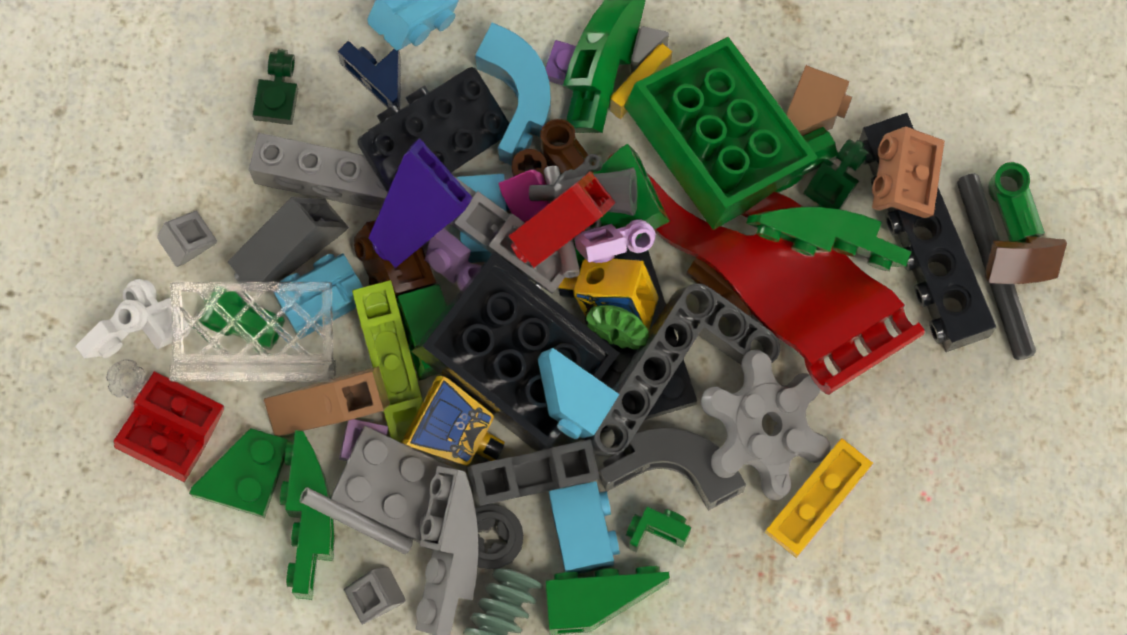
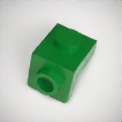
(667, 526)

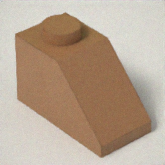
(818, 101)

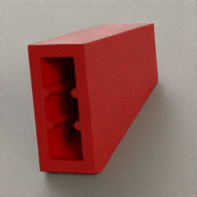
(561, 220)

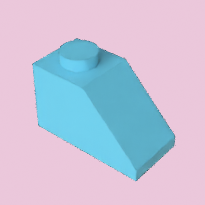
(574, 395)

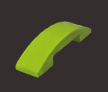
(389, 351)

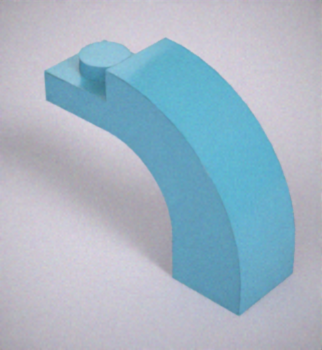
(519, 66)

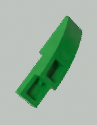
(595, 62)
(818, 228)
(315, 532)

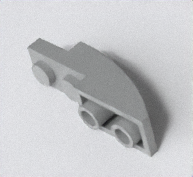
(453, 536)

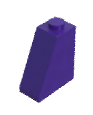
(417, 205)

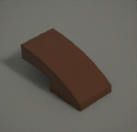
(1025, 262)

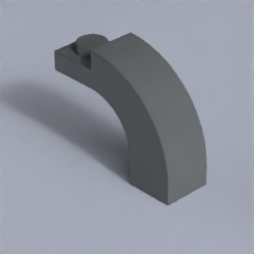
(673, 451)

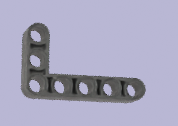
(668, 358)

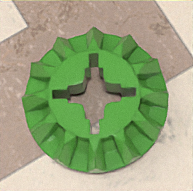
(617, 326)

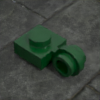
(277, 99)
(833, 184)

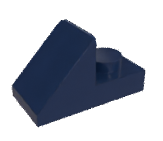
(379, 80)

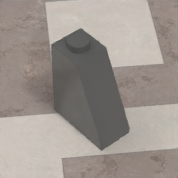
(287, 240)

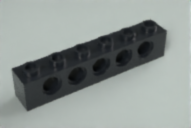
(945, 247)

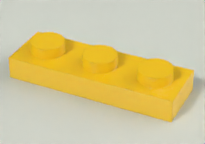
(818, 497)

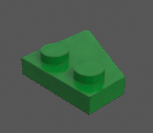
(245, 474)

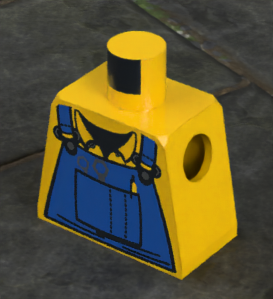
(616, 284)
(452, 426)

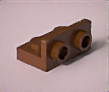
(407, 277)

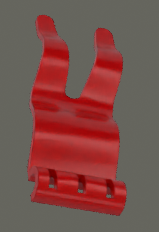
(804, 300)

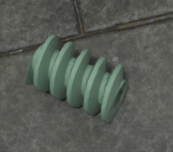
(505, 603)

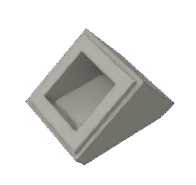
(645, 43)
(185, 238)
(374, 594)

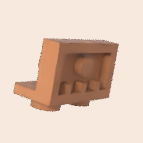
(908, 172)

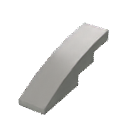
(491, 228)

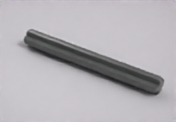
(1004, 294)

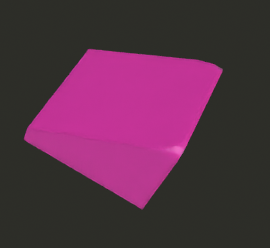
(516, 194)

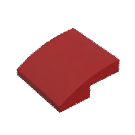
(169, 426)

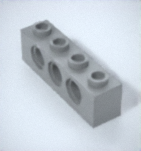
(316, 171)

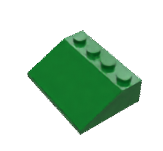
(719, 131)

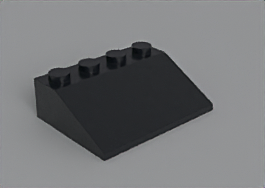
(493, 342)

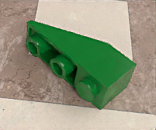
(589, 602)

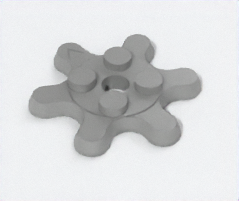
(743, 417)

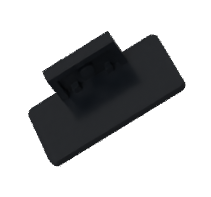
(451, 120)

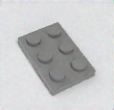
(387, 483)

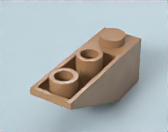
(328, 402)

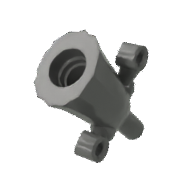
(619, 184)

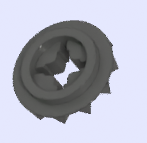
(508, 529)

